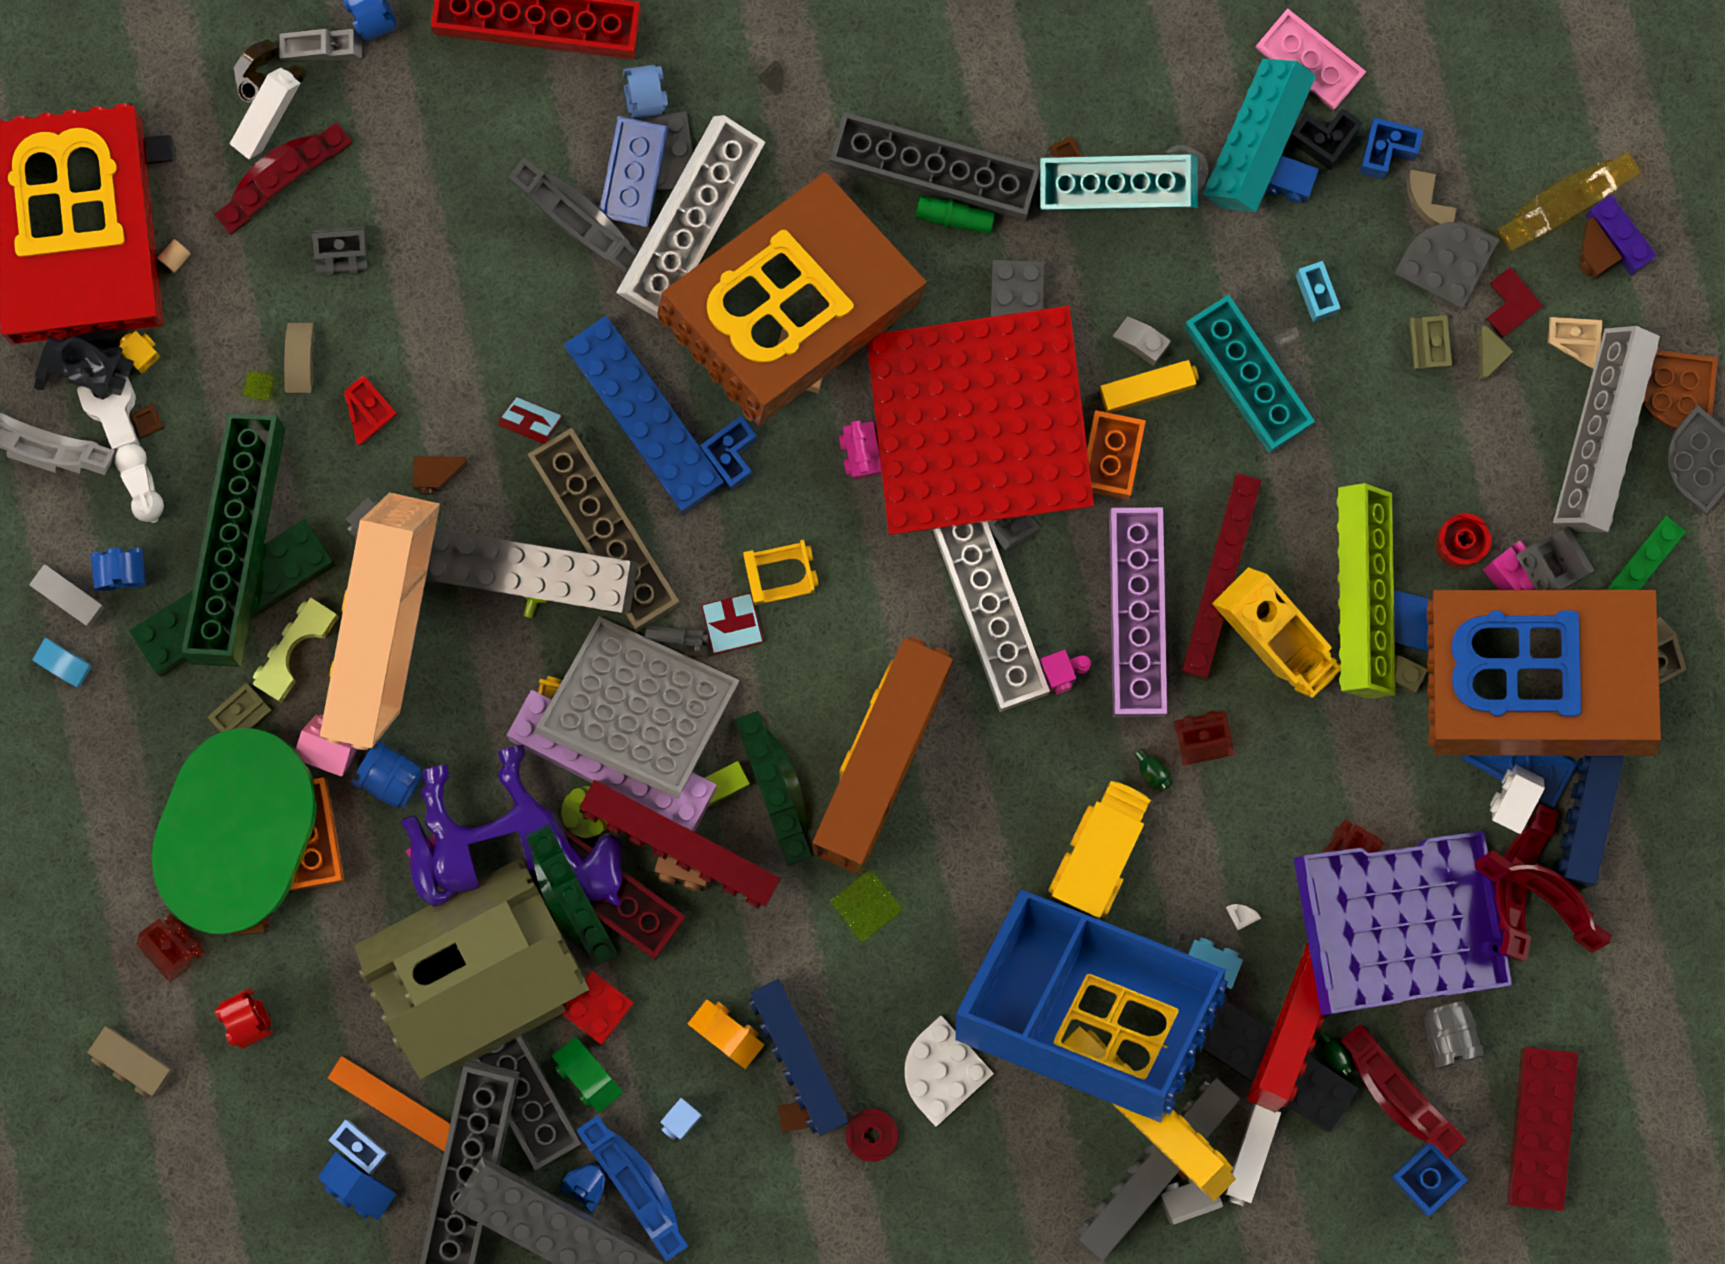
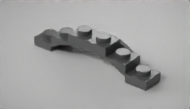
(574, 214)

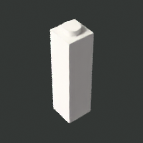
(265, 113)
(1252, 1154)

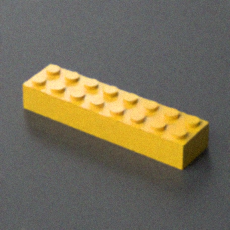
(1172, 1136)

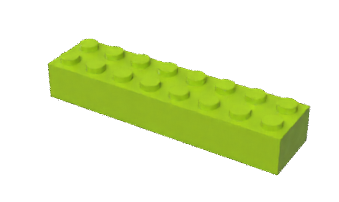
(1366, 591)

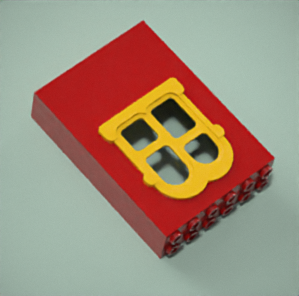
(85, 278)

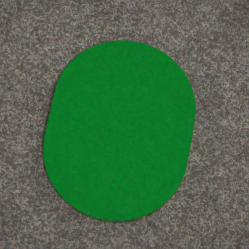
(234, 831)

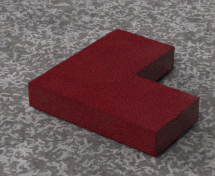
(1518, 304)

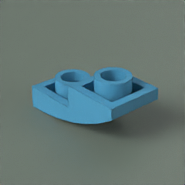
(62, 663)

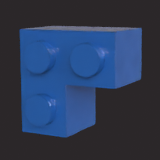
(1388, 140)
(724, 452)
(355, 1187)

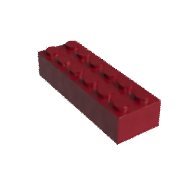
(641, 916)
(1542, 1129)

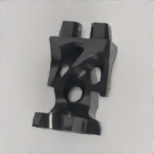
(93, 371)

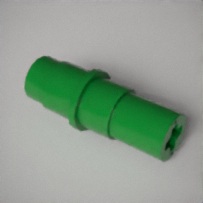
(954, 214)

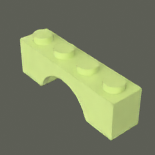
(312, 622)

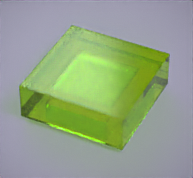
(258, 385)

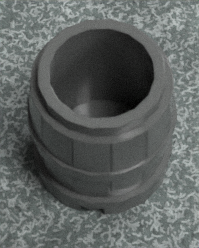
(1452, 1034)

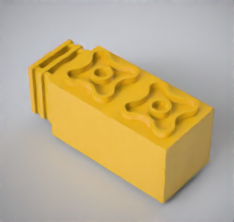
(1278, 632)
(1102, 845)

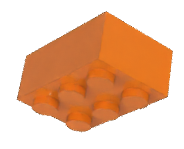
(1114, 453)

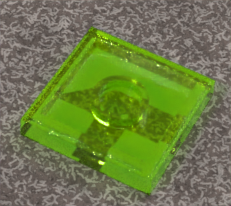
(866, 905)

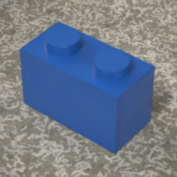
(1292, 179)

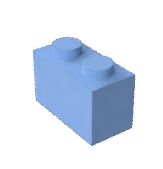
(680, 1120)
(358, 1146)

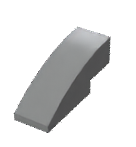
(321, 45)
(67, 596)

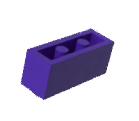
(1623, 235)

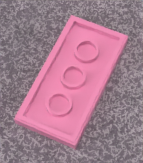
(1297, 41)

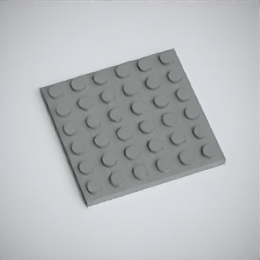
(637, 707)

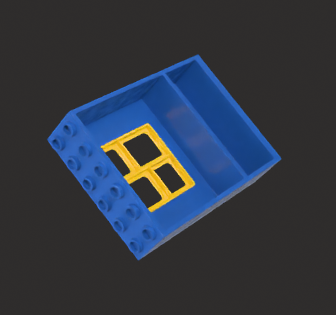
(1034, 988)

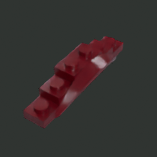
(277, 172)
(1551, 888)
(1512, 896)
(1399, 1096)

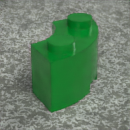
(587, 1074)

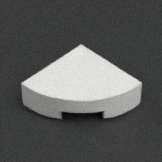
(1242, 915)

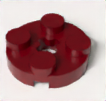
(861, 1146)

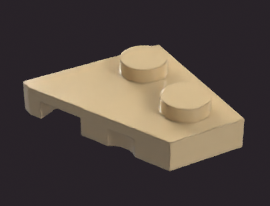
(1576, 338)

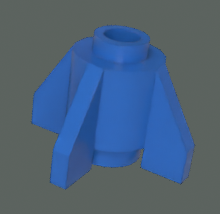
(585, 1185)

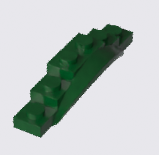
(777, 785)
(567, 898)

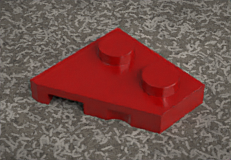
(367, 409)

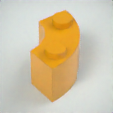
(726, 1034)

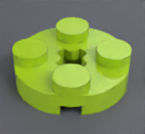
(573, 818)

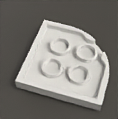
(942, 1071)

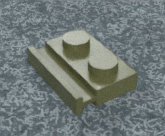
(1430, 342)
(240, 710)

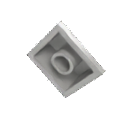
(1186, 1202)

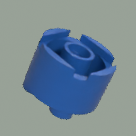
(372, 17)
(118, 569)

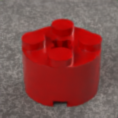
(1475, 534)
(244, 1019)

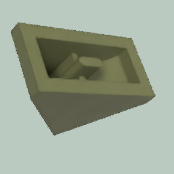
(1491, 352)

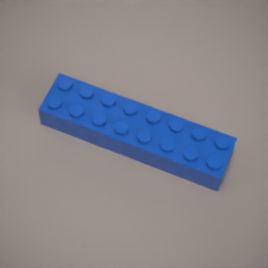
(644, 415)

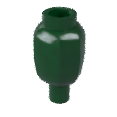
(1153, 771)
(1335, 1055)

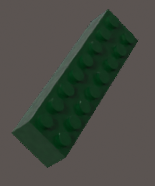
(285, 567)

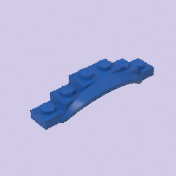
(636, 1184)

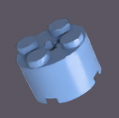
(644, 91)

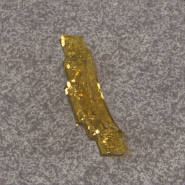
(1567, 199)

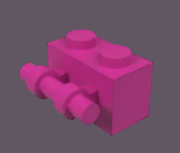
(862, 450)
(1508, 572)
(1060, 670)

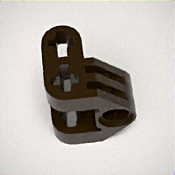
(248, 63)

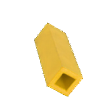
(1148, 386)

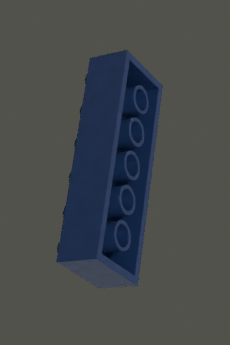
(1589, 819)
(799, 1058)

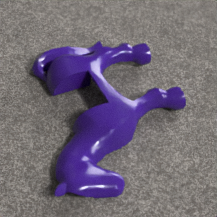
(450, 859)

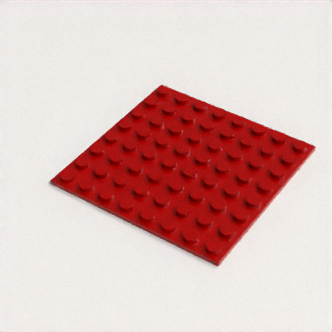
(979, 421)

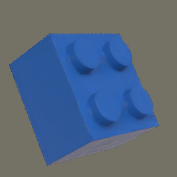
(1428, 1178)

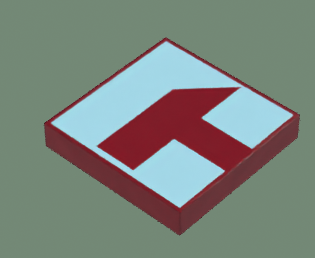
(530, 420)
(732, 623)

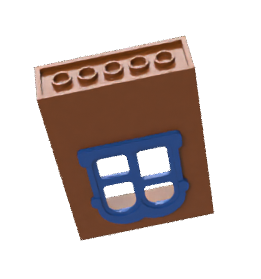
(1605, 667)

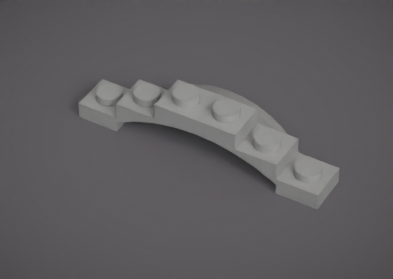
(50, 449)

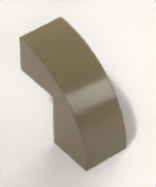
(1420, 192)
(298, 358)

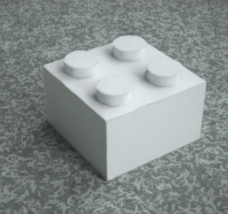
(1517, 798)

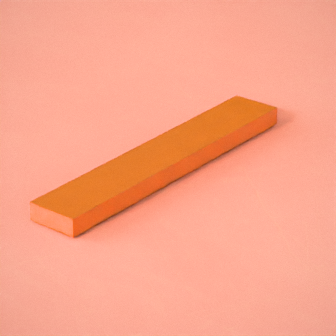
(390, 1102)

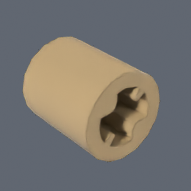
(174, 256)

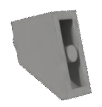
(1142, 340)

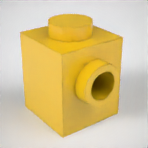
(139, 350)

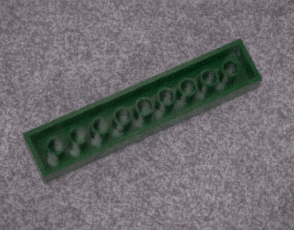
(233, 540)

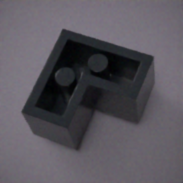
(1325, 143)

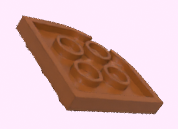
(1678, 385)

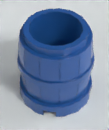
(388, 776)

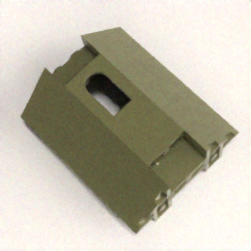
(511, 980)

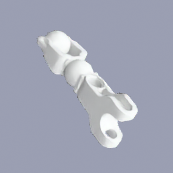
(129, 456)

